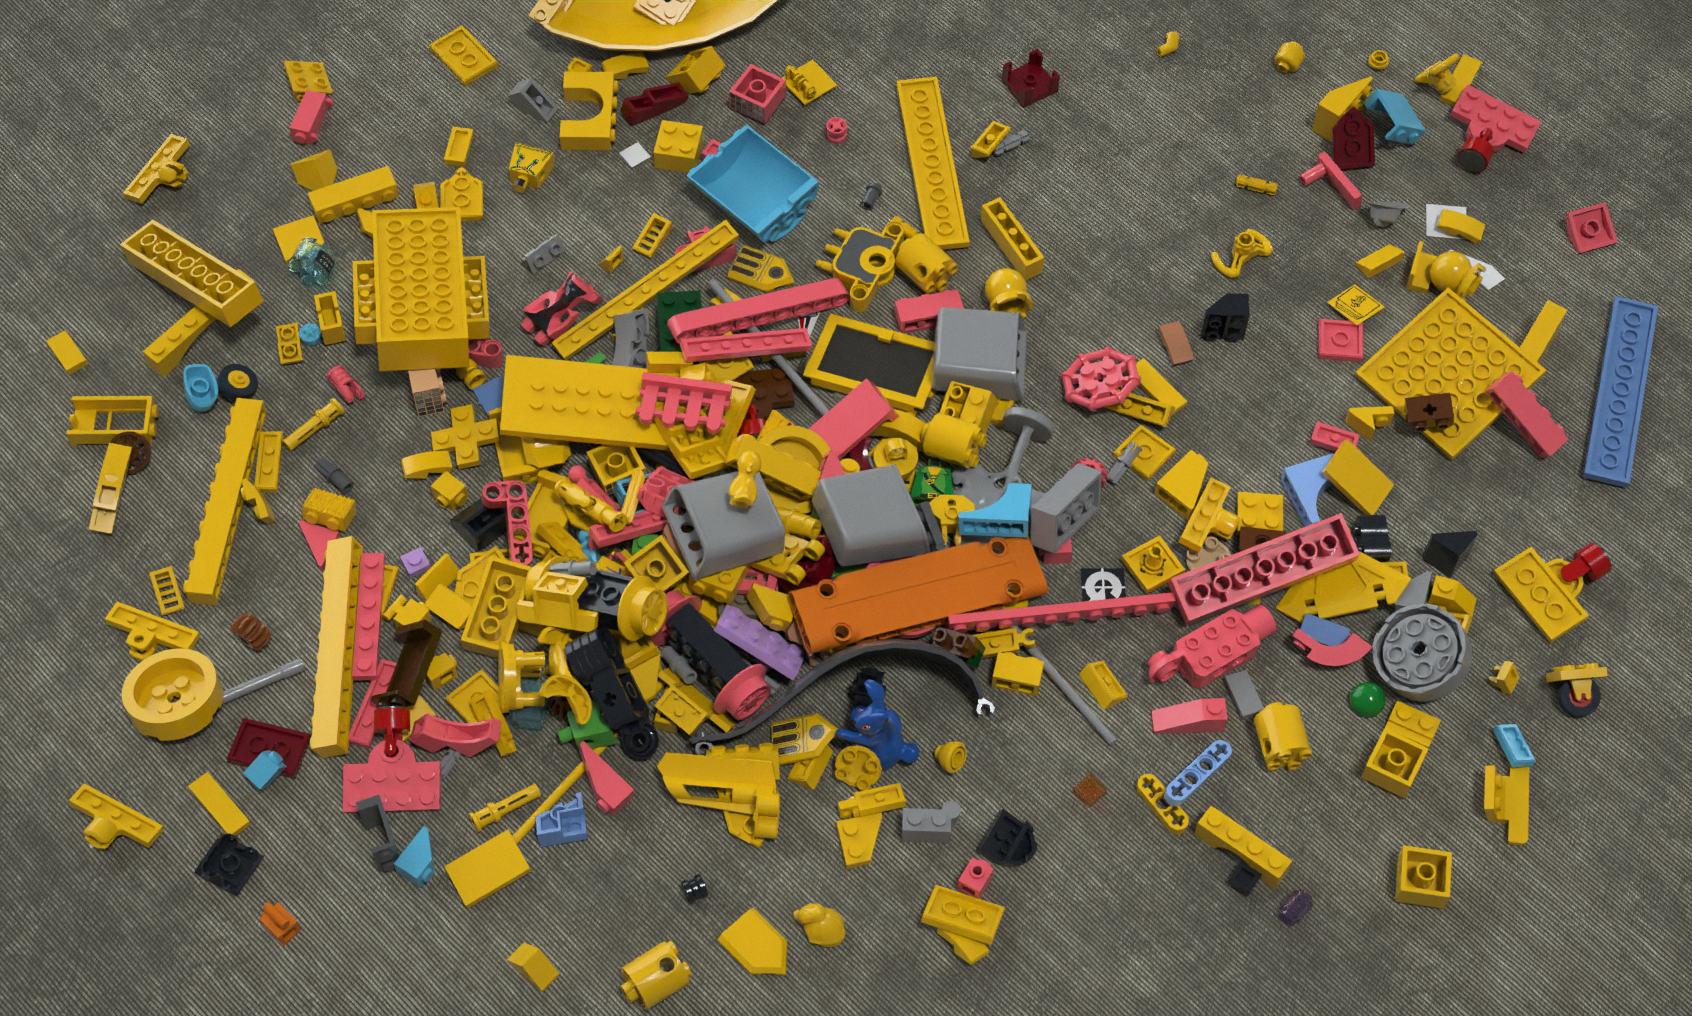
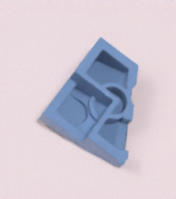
(562, 823)

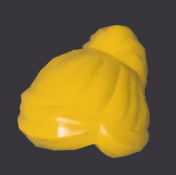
(821, 924)

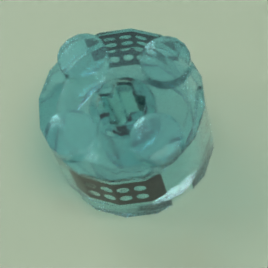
(313, 262)

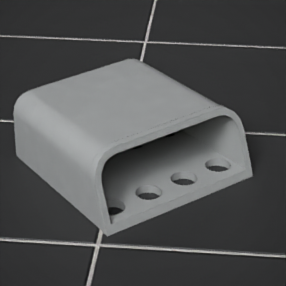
(980, 351)
(869, 516)
(726, 532)

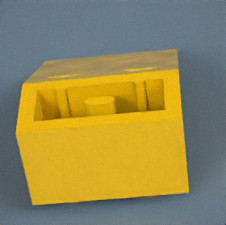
(1337, 103)

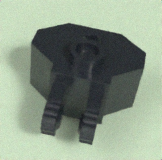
(859, 689)

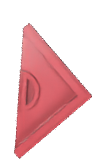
(317, 540)

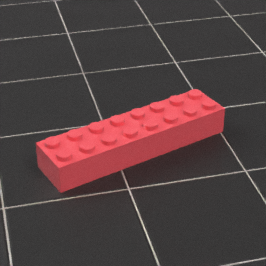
(1264, 569)

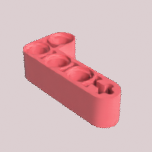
(514, 526)

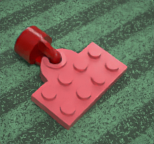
(1490, 128)
(393, 770)

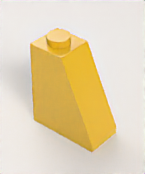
(1183, 484)

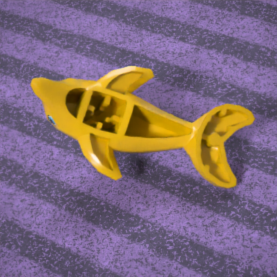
(563, 679)

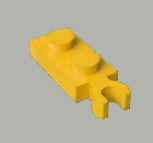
(1005, 641)

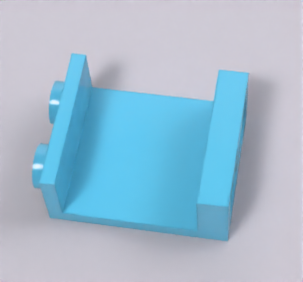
(1407, 125)

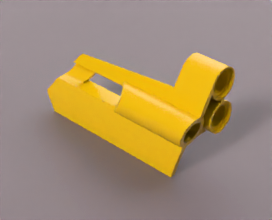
(747, 782)

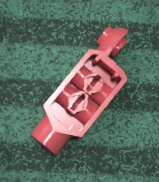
(1214, 647)

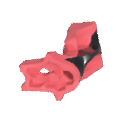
(561, 302)

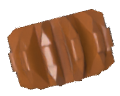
(251, 631)

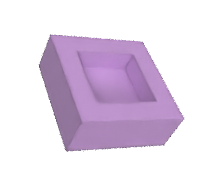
(415, 562)

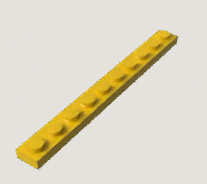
(646, 289)

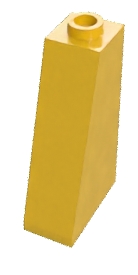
(1544, 331)

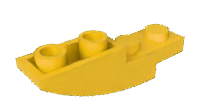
(110, 488)

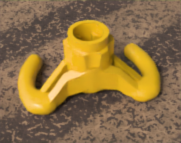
(1439, 74)
(1243, 250)

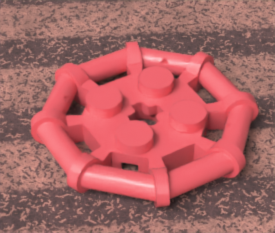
(1103, 392)

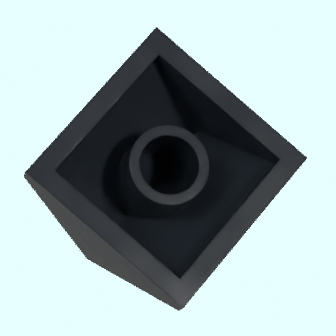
(1449, 550)

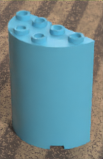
(756, 184)

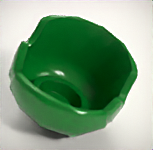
(1367, 699)

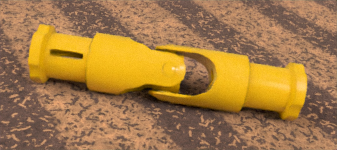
(590, 505)

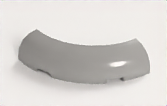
(631, 338)

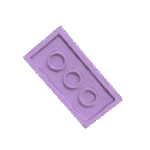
(759, 641)

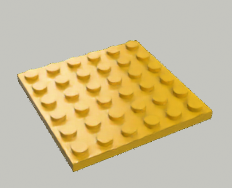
(1453, 353)

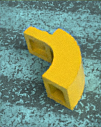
(904, 427)

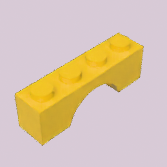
(1223, 832)

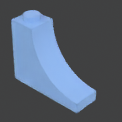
(1304, 486)

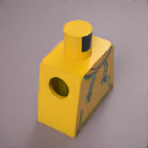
(529, 166)

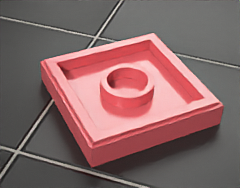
(1340, 340)

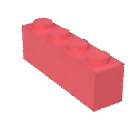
(1527, 414)

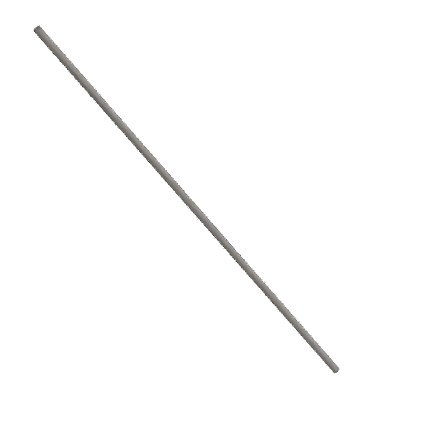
(1048, 667)

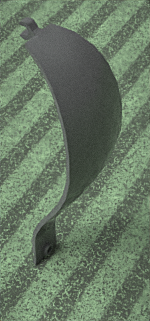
(863, 650)

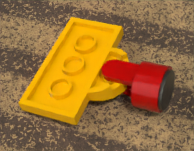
(1551, 588)

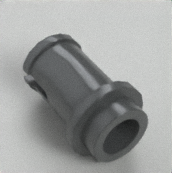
(873, 192)

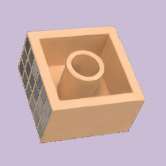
(427, 391)

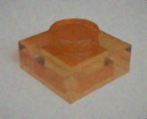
(1089, 790)

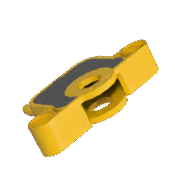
(857, 258)

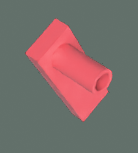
(1338, 179)

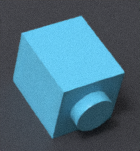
(265, 769)

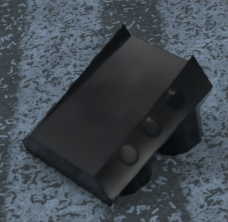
(229, 863)

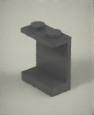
(374, 815)

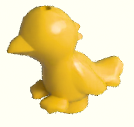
(744, 488)

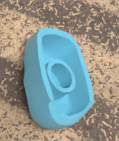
(200, 387)

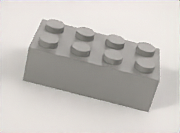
(1065, 508)

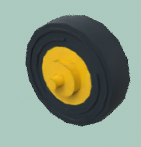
(237, 382)

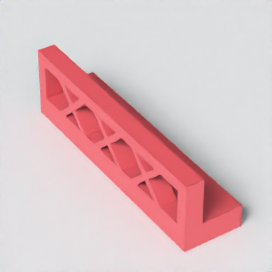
(642, 524)

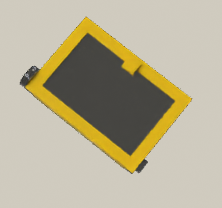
(857, 350)

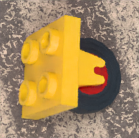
(1578, 691)

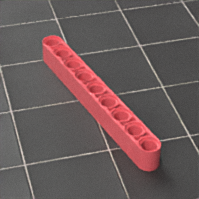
(759, 310)

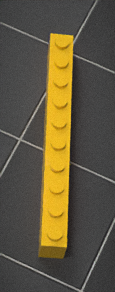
(225, 502)
(336, 648)

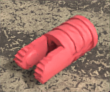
(345, 384)

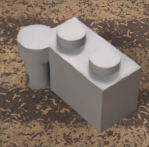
(930, 824)

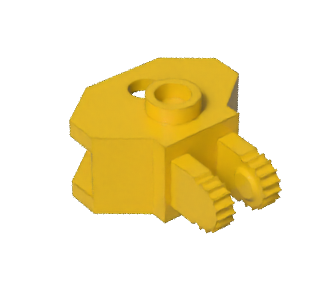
(948, 514)

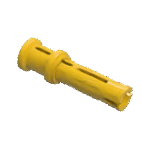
(321, 419)
(494, 815)

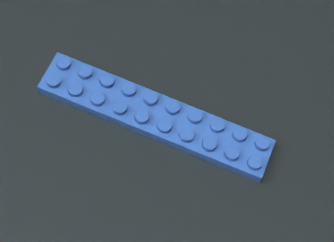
(1620, 392)

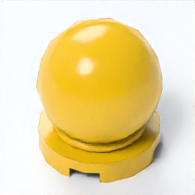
(1455, 271)
(1008, 292)

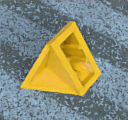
(315, 171)
(646, 676)

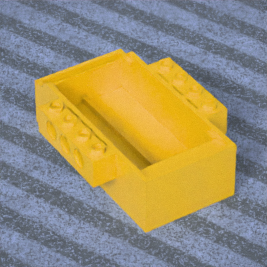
(420, 291)

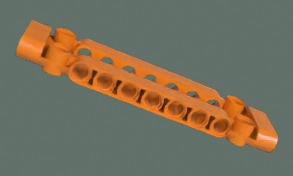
(916, 593)

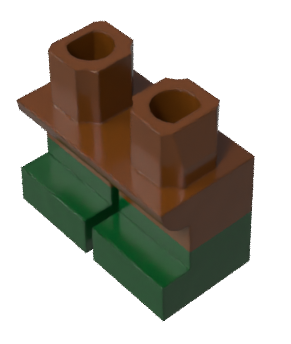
(962, 645)

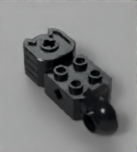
(602, 666)

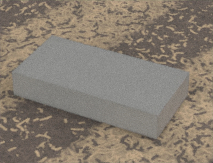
(1243, 694)

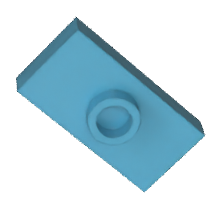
(1514, 745)

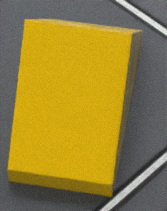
(533, 966)

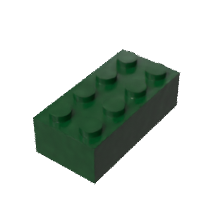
(672, 304)

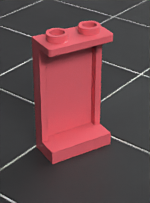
(854, 418)

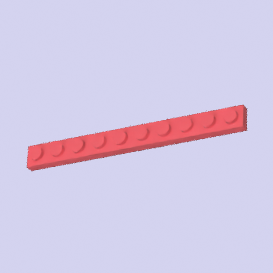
(1059, 612)

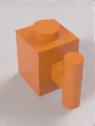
(279, 923)

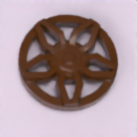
(135, 451)

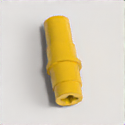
(799, 524)

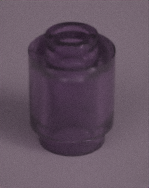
(1295, 907)

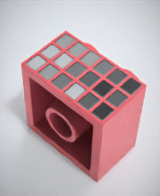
(757, 93)

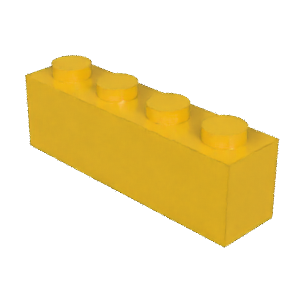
(354, 193)
(1012, 238)
(777, 468)

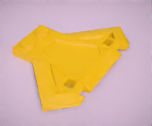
(1344, 590)

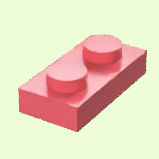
(1331, 437)

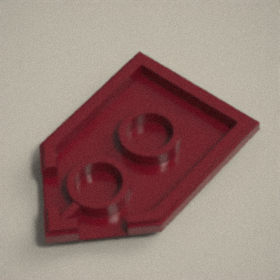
(1353, 141)

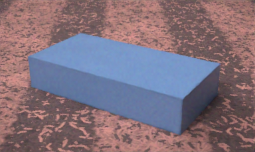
(1324, 631)

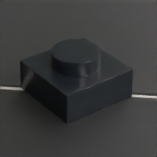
(1244, 878)

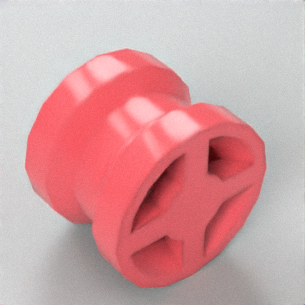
(833, 126)

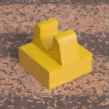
(1507, 677)

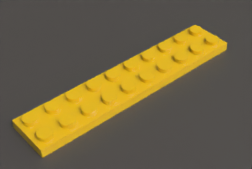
(932, 162)

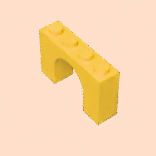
(598, 131)

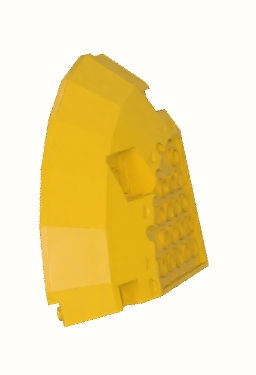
(645, 23)

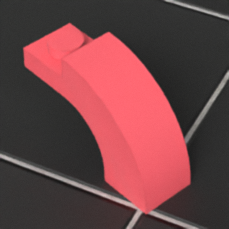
(1338, 655)

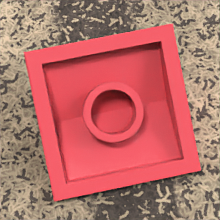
(1590, 228)

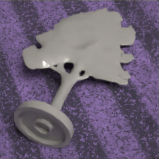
(976, 483)

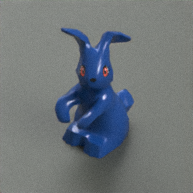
(876, 731)

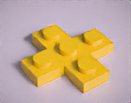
(466, 436)

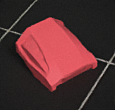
(656, 489)

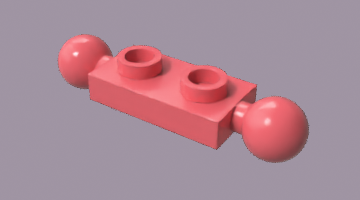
(578, 475)

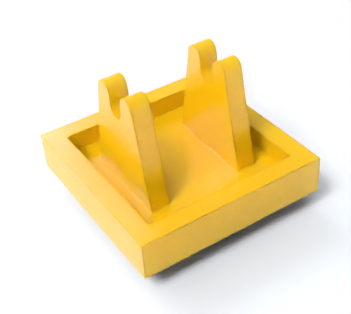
(635, 651)

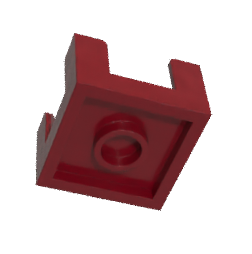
(1031, 81)
(815, 570)

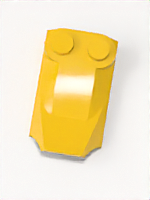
(545, 451)

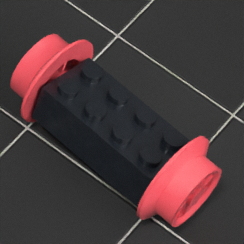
(737, 685)

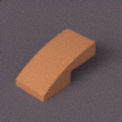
(1176, 342)

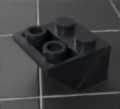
(1227, 318)
(480, 524)

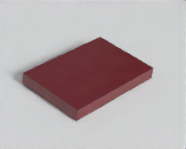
(258, 737)

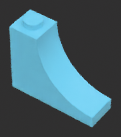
(1004, 518)

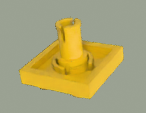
(1155, 552)

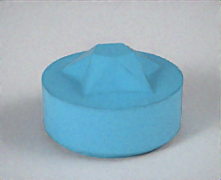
(310, 334)

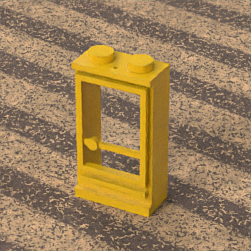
(86, 412)

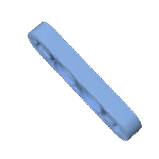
(1198, 773)

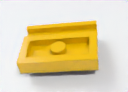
(1413, 724)

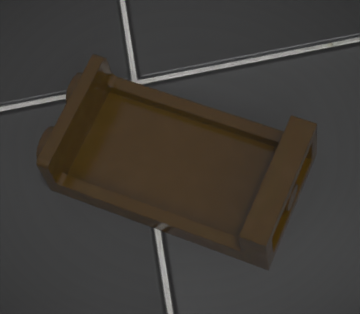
(412, 666)

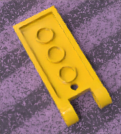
(787, 567)

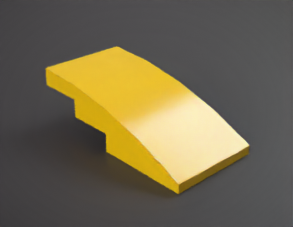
(694, 450)

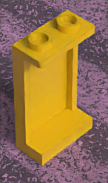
(512, 456)
(544, 508)

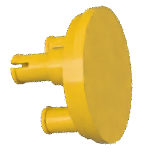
(511, 668)

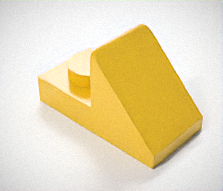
(1366, 418)

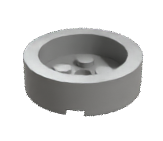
(1439, 667)

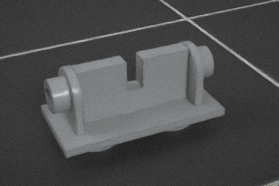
(544, 253)

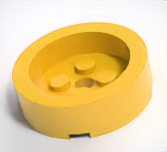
(805, 447)
(170, 674)

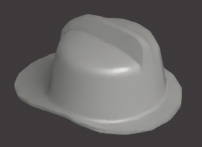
(1386, 212)

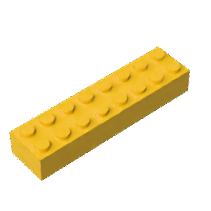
(192, 273)

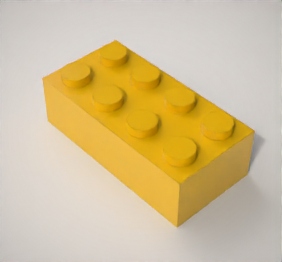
(494, 607)

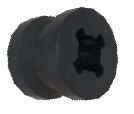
(694, 888)

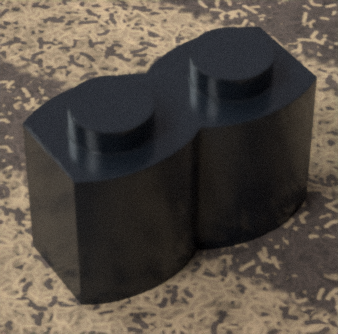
(1372, 536)

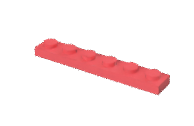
(745, 345)
(368, 616)

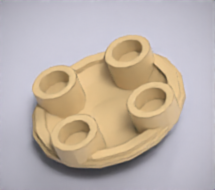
(1210, 552)

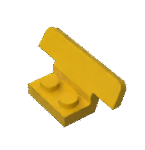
(557, 603)
(688, 706)
(1508, 801)

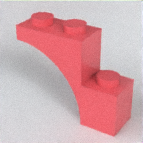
(467, 738)

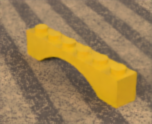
(171, 346)

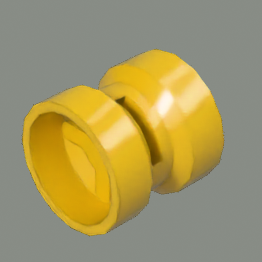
(472, 375)

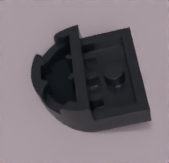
(1009, 841)

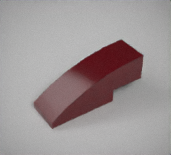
(653, 102)

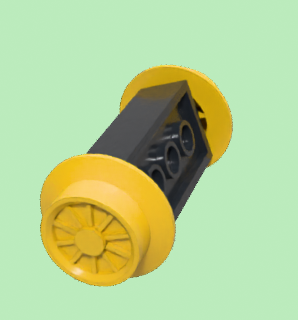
(622, 601)

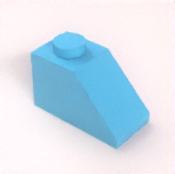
(417, 859)

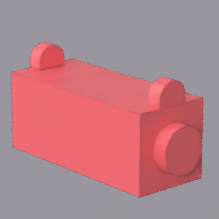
(309, 117)

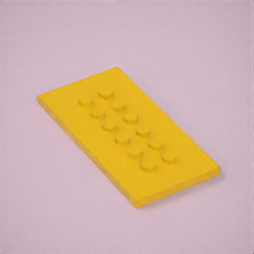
(576, 402)

